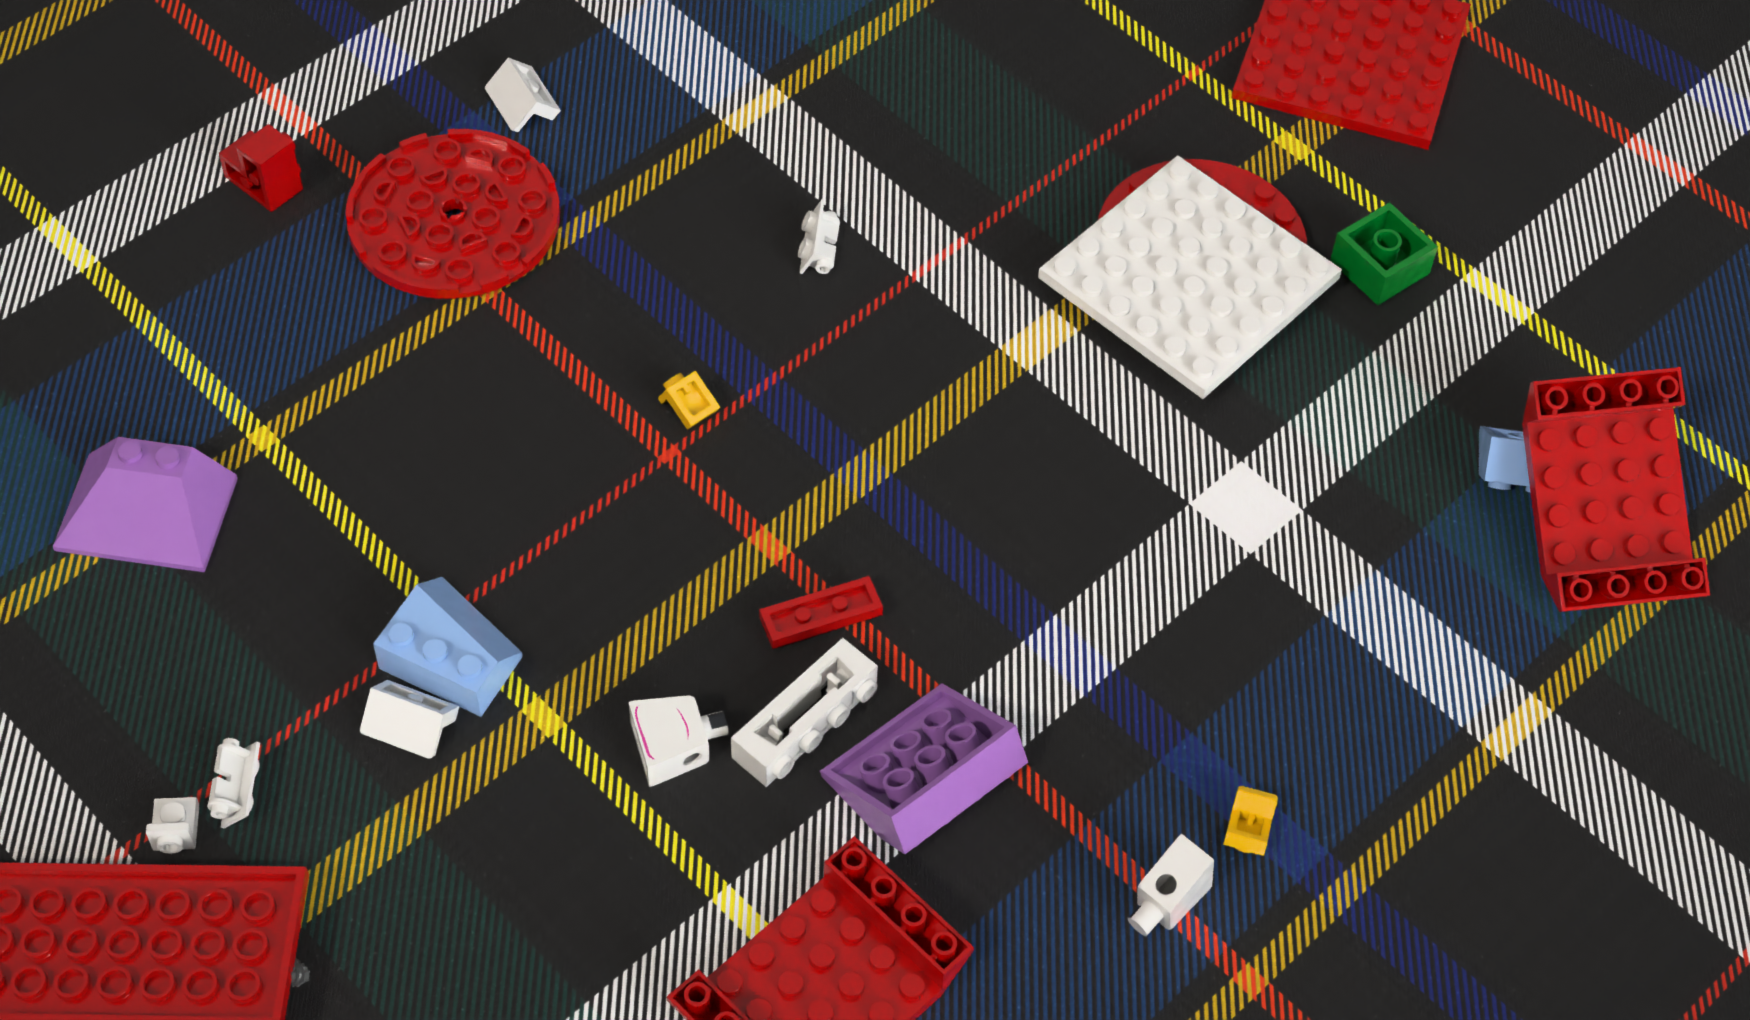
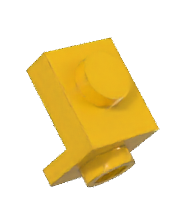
(1250, 820)

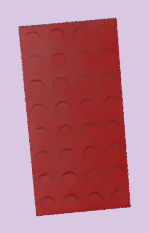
(148, 941)

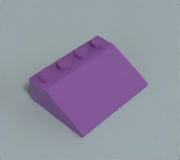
(926, 766)

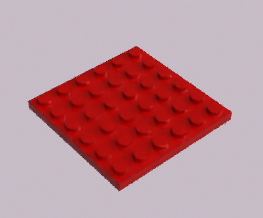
(1355, 63)

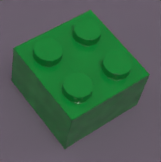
(1383, 253)

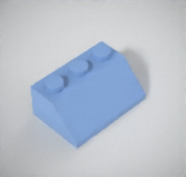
(1502, 458)

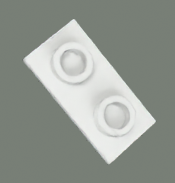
(819, 227)
(233, 797)

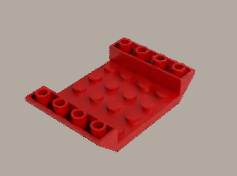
(1610, 490)
(840, 952)

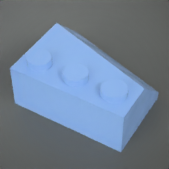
(446, 647)

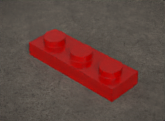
(820, 612)

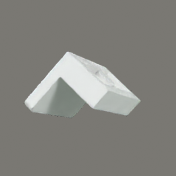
(520, 94)
(406, 718)

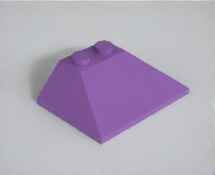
(147, 505)

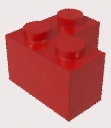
(263, 166)

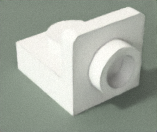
(173, 824)

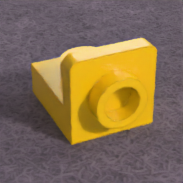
(689, 398)

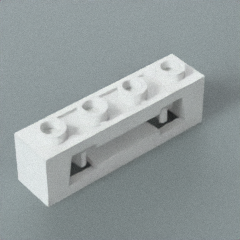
(759, 743)

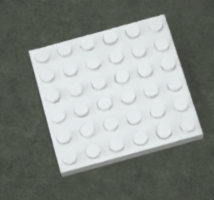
(1189, 275)

